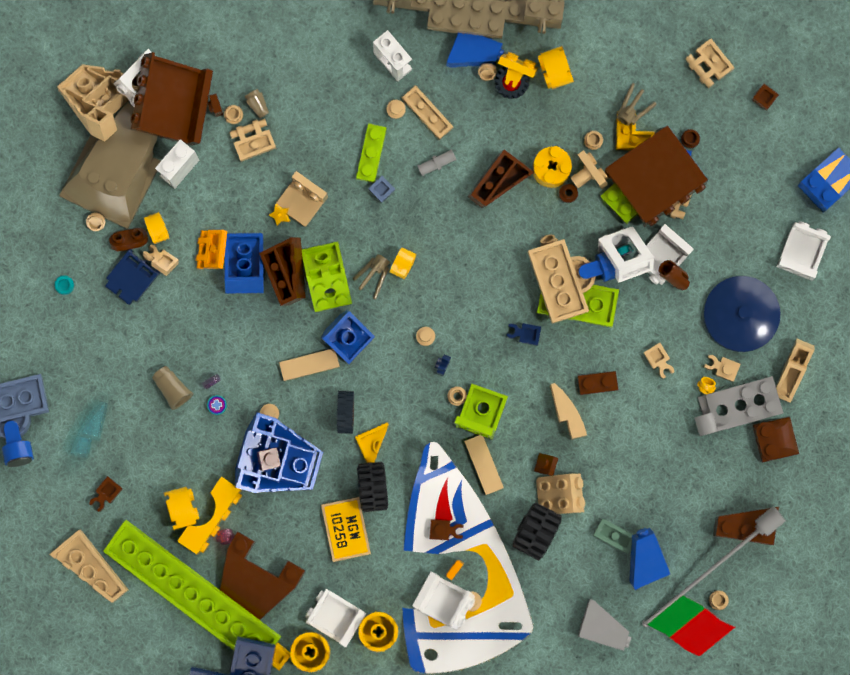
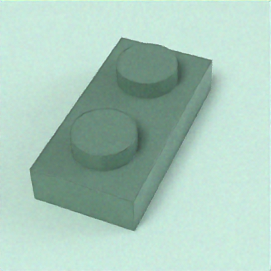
(614, 536)

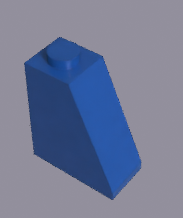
(474, 51)
(647, 559)

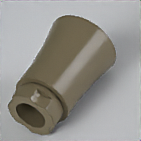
(172, 388)

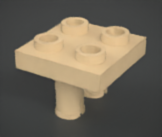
(589, 172)

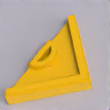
(371, 442)

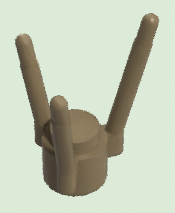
(627, 115)
(378, 265)

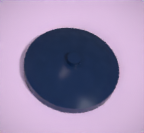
(741, 314)

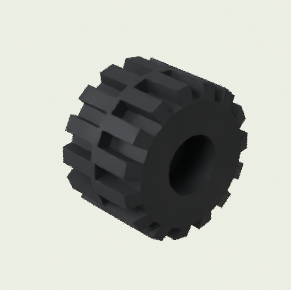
(537, 531)

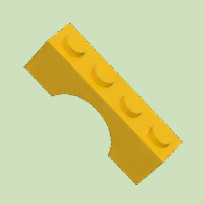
(196, 537)

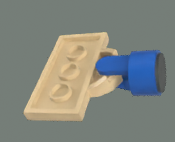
(566, 278)

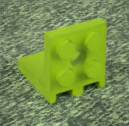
(326, 275)
(479, 423)

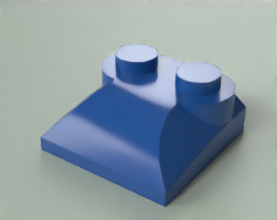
(347, 336)

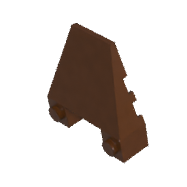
(252, 585)

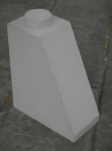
(603, 628)

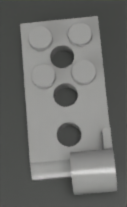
(711, 422)

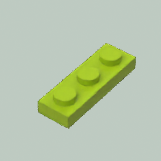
(371, 153)

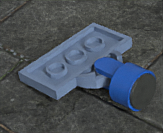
(18, 403)

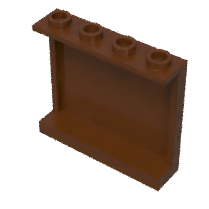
(171, 99)
(657, 176)

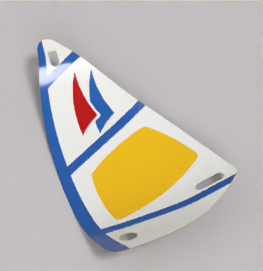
(448, 496)

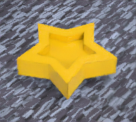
(280, 214)

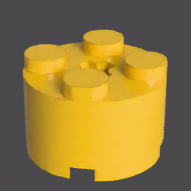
(556, 68)
(549, 177)
(181, 508)
(370, 639)
(309, 663)

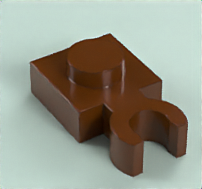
(107, 492)
(441, 530)

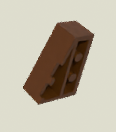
(499, 178)
(286, 270)
(741, 526)

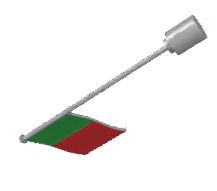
(692, 623)

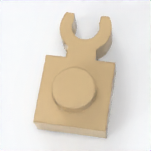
(161, 261)
(657, 358)
(725, 368)

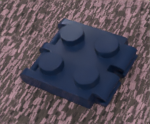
(131, 278)

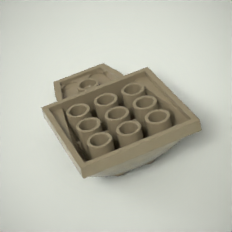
(114, 173)

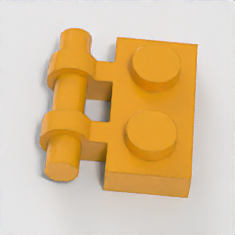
(211, 249)

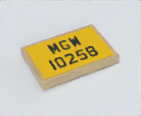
(346, 529)

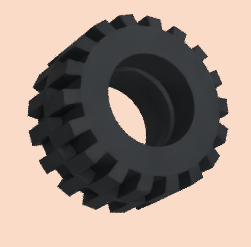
(372, 486)

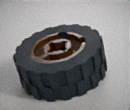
(345, 412)

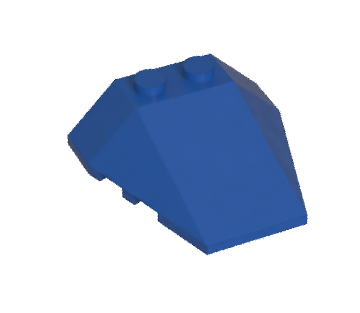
(294, 453)

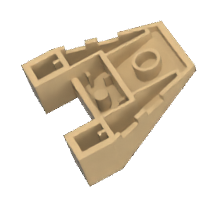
(95, 98)

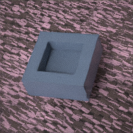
(381, 189)

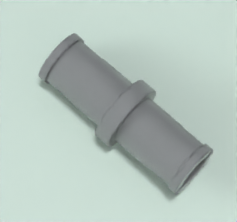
(436, 162)

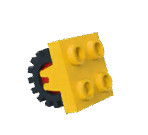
(513, 77)

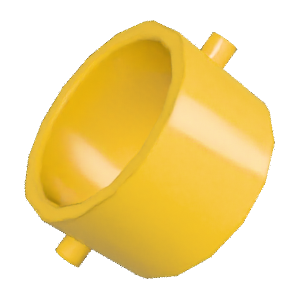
(156, 228)
(403, 263)

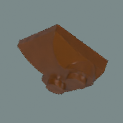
(775, 439)

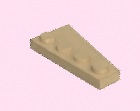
(83, 559)

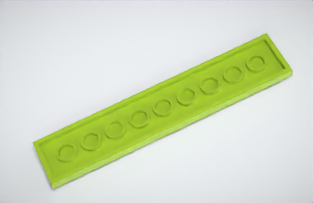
(185, 588)

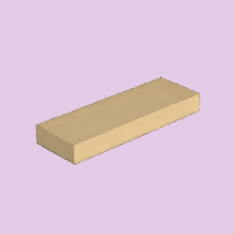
(427, 112)
(309, 364)
(484, 464)

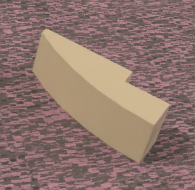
(794, 369)
(567, 412)

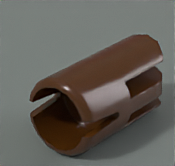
(674, 274)

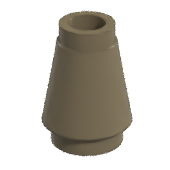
(257, 103)

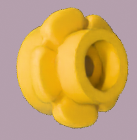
(706, 385)

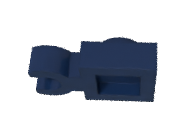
(528, 333)
(442, 364)

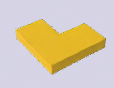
(628, 138)

